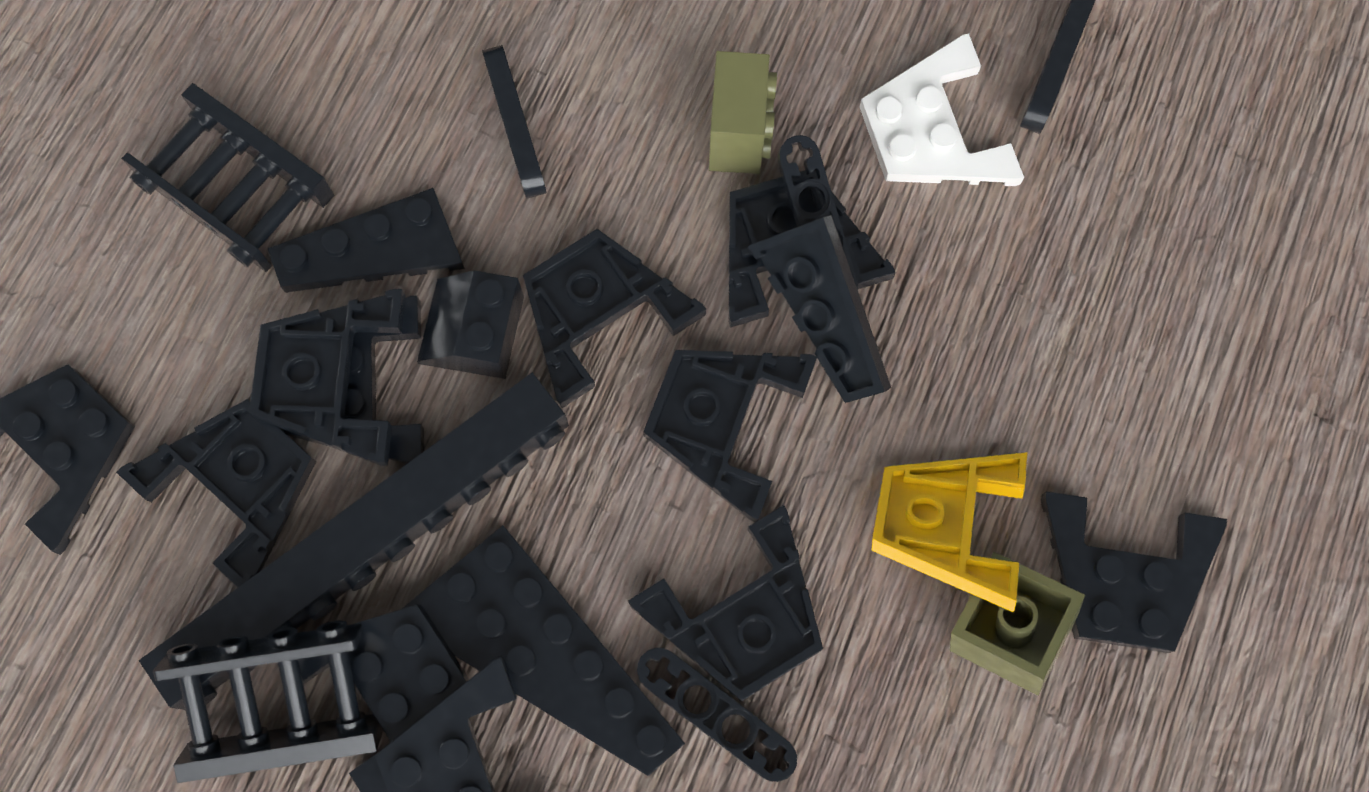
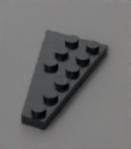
(506, 607)

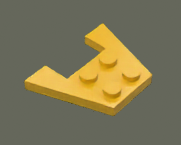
(929, 518)

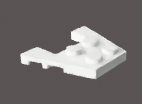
(917, 129)

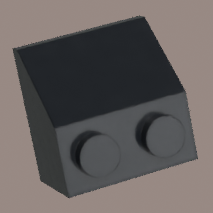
(472, 323)

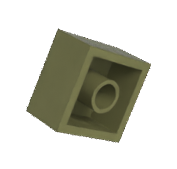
(742, 112)
(1021, 642)

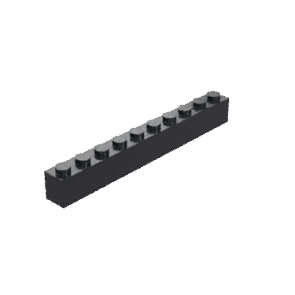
(375, 528)

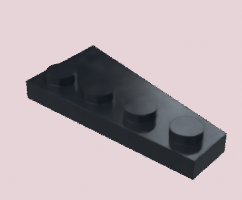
(382, 242)
(821, 291)

